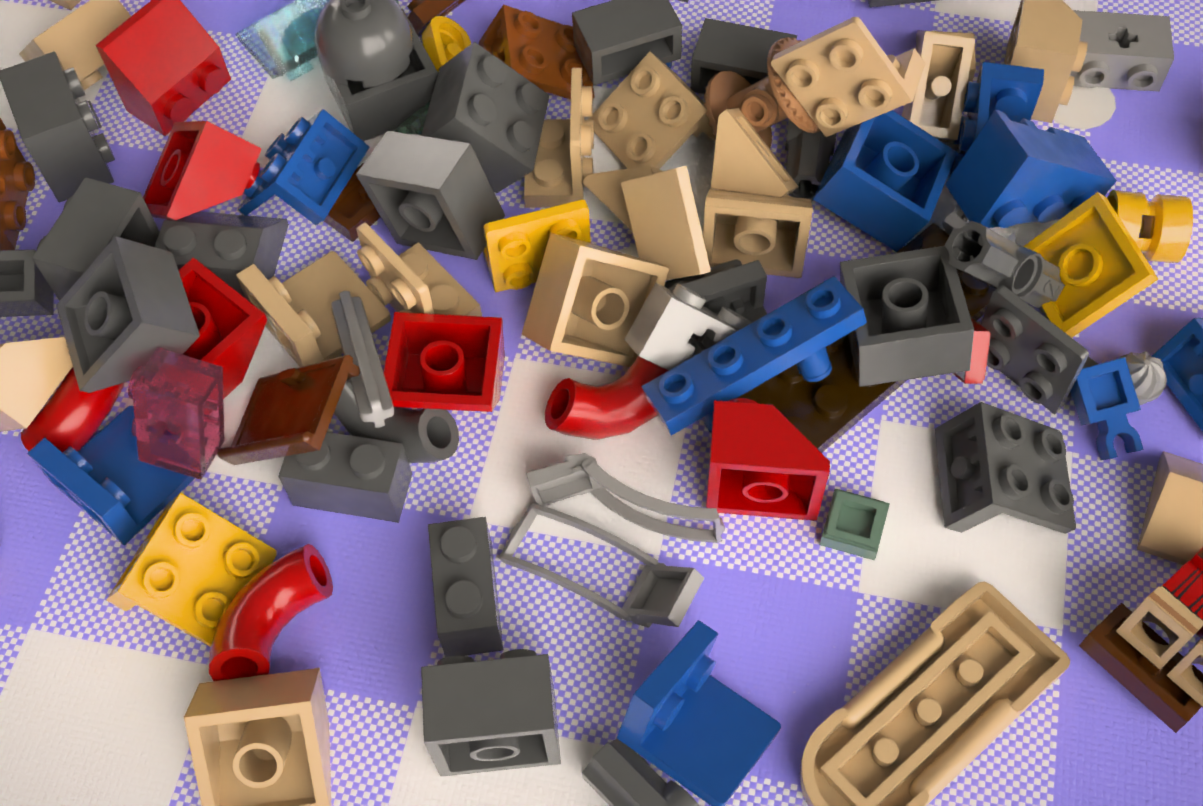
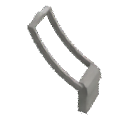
(582, 475)
(658, 596)

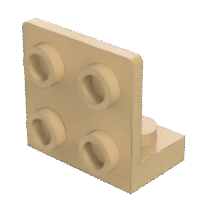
(847, 76)
(650, 115)
(562, 153)
(411, 280)
(301, 306)

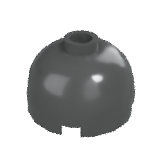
(363, 41)

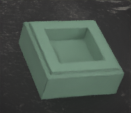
(854, 524)

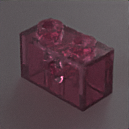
(178, 412)

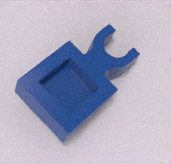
(1104, 397)

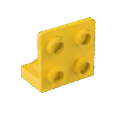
(519, 242)
(190, 568)

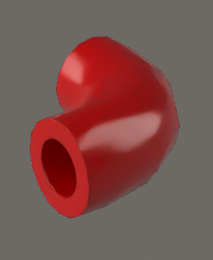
(603, 409)
(70, 415)
(263, 609)

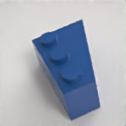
(1026, 174)

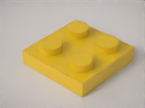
(1095, 263)

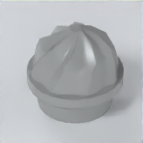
(1147, 375)

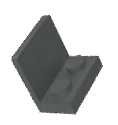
(1032, 350)
(1002, 465)

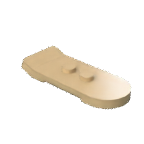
(932, 707)

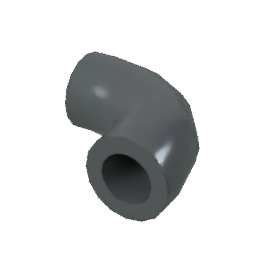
(425, 433)

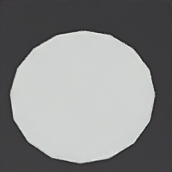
(1086, 108)

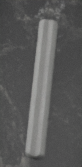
(357, 341)

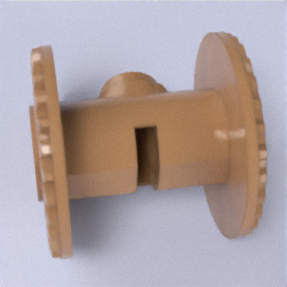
(762, 102)

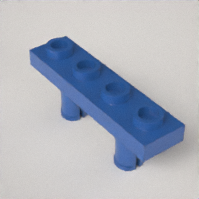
(757, 353)

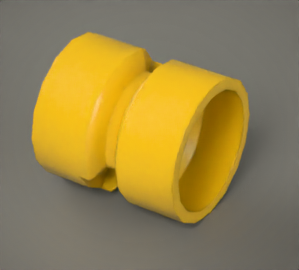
(1164, 224)

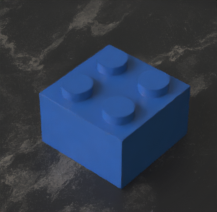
(886, 178)

